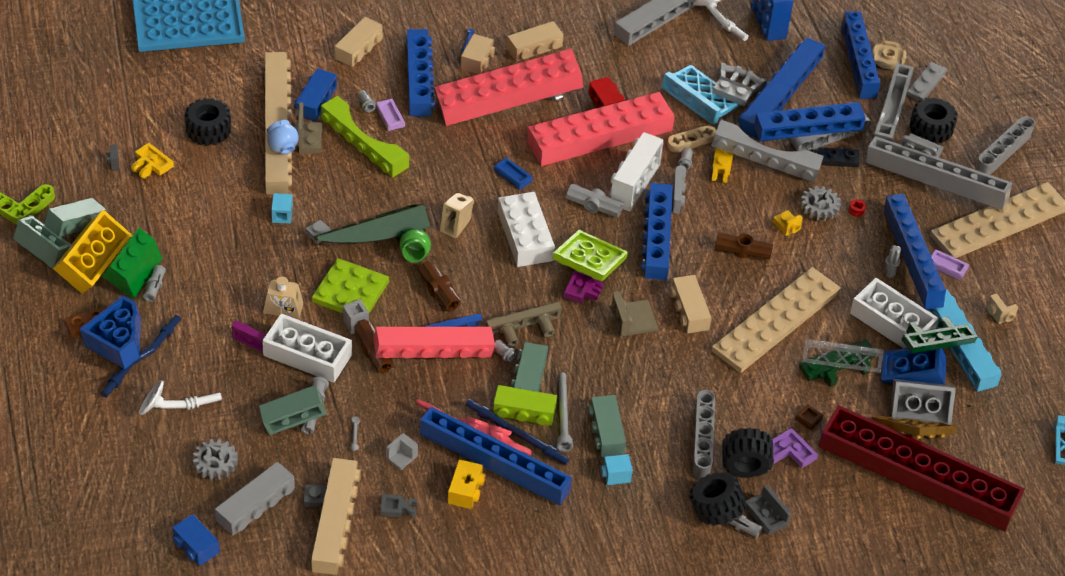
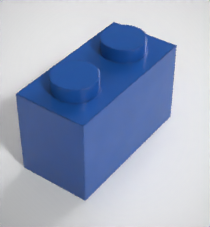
(195, 540)

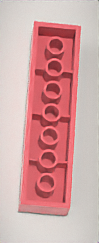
(509, 87)
(599, 128)

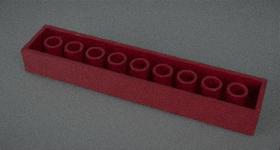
(921, 467)

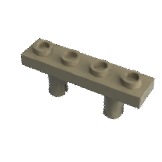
(531, 316)

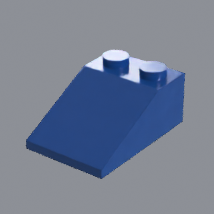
(919, 366)

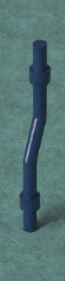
(165, 332)
(550, 451)

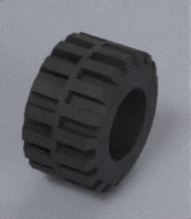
(933, 119)
(208, 121)
(747, 452)
(717, 498)

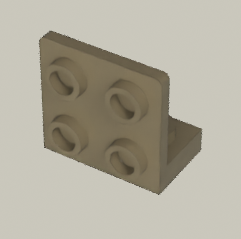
(309, 133)
(632, 316)

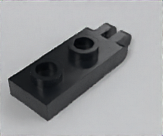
(839, 157)

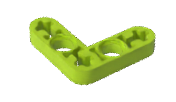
(18, 208)

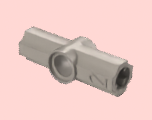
(594, 200)

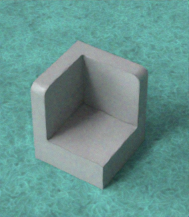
(354, 313)
(401, 451)

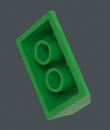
(134, 263)

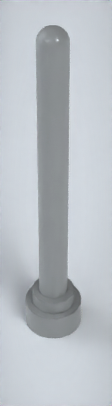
(564, 441)

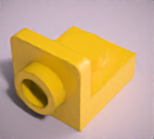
(787, 222)

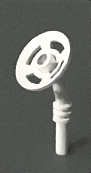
(726, 23)
(155, 400)

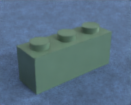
(72, 217)
(40, 240)
(531, 367)
(292, 410)
(607, 426)

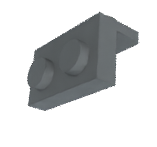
(768, 511)

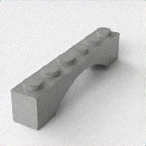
(894, 102)
(797, 163)

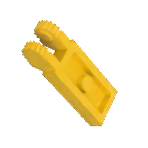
(722, 164)

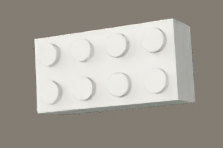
(636, 170)
(525, 229)
(890, 311)
(307, 347)

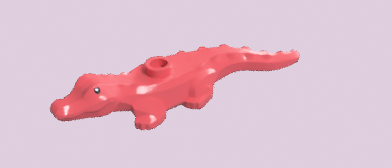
(494, 431)

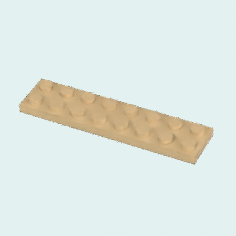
(995, 224)
(776, 320)

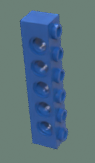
(860, 55)
(419, 72)
(809, 121)
(658, 231)

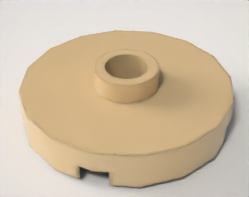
(888, 54)

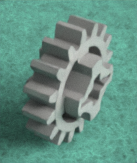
(820, 203)
(215, 459)

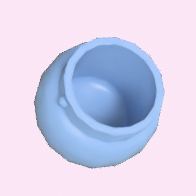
(282, 137)

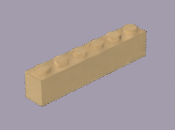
(335, 515)

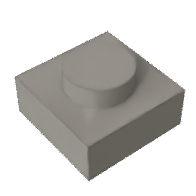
(315, 229)

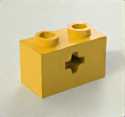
(465, 484)

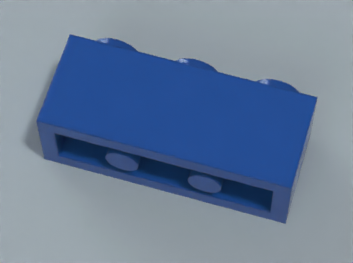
(316, 92)

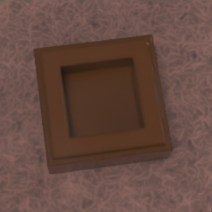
(809, 417)

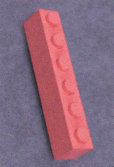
(433, 342)

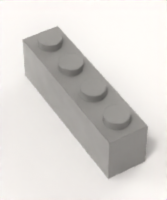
(255, 498)

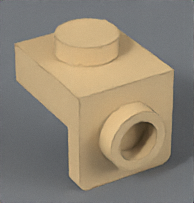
(1000, 311)

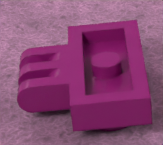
(582, 286)

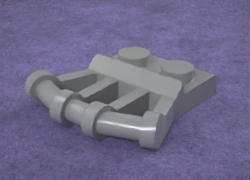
(735, 91)

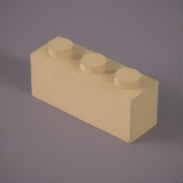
(534, 41)
(358, 42)
(690, 304)

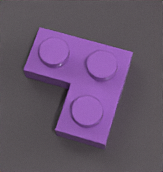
(793, 445)

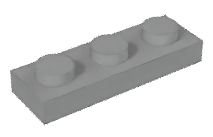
(926, 82)

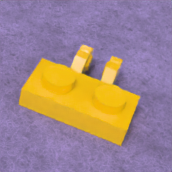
(153, 159)

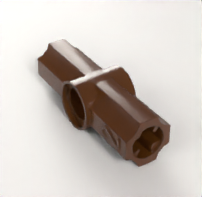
(744, 246)
(439, 286)
(365, 334)

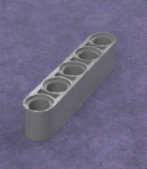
(816, 141)
(1005, 145)
(703, 434)

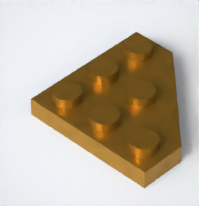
(917, 428)

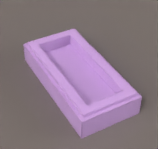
(390, 114)
(949, 264)

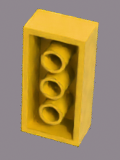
(92, 251)

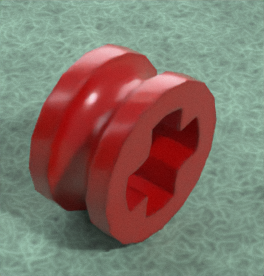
(857, 208)

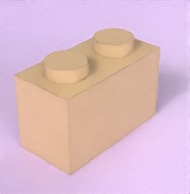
(477, 54)

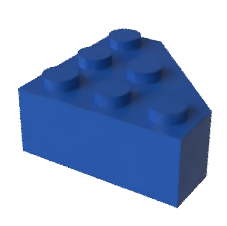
(773, 17)
(115, 332)

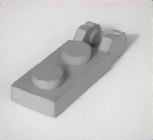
(678, 189)

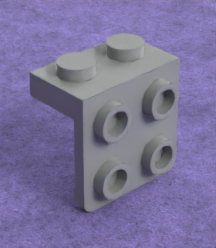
(923, 145)

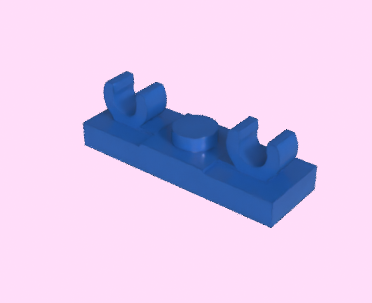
(468, 321)

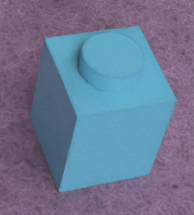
(282, 208)
(617, 469)

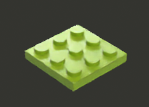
(590, 255)
(349, 283)

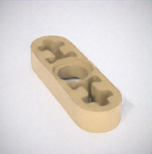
(703, 136)

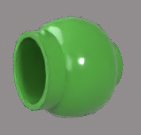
(415, 245)

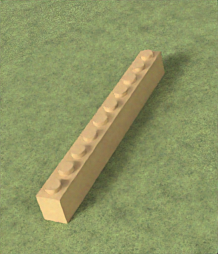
(276, 110)

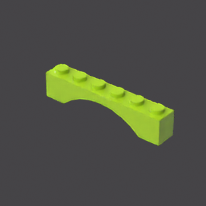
(387, 156)

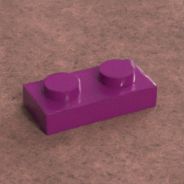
(248, 335)

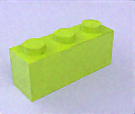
(525, 405)

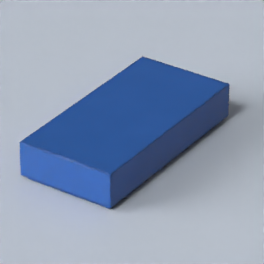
(513, 173)

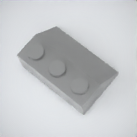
(922, 401)

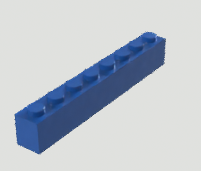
(783, 83)
(914, 251)
(495, 455)

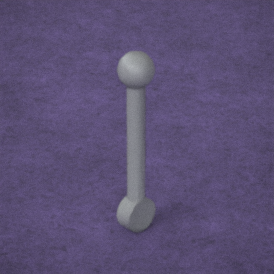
(355, 421)

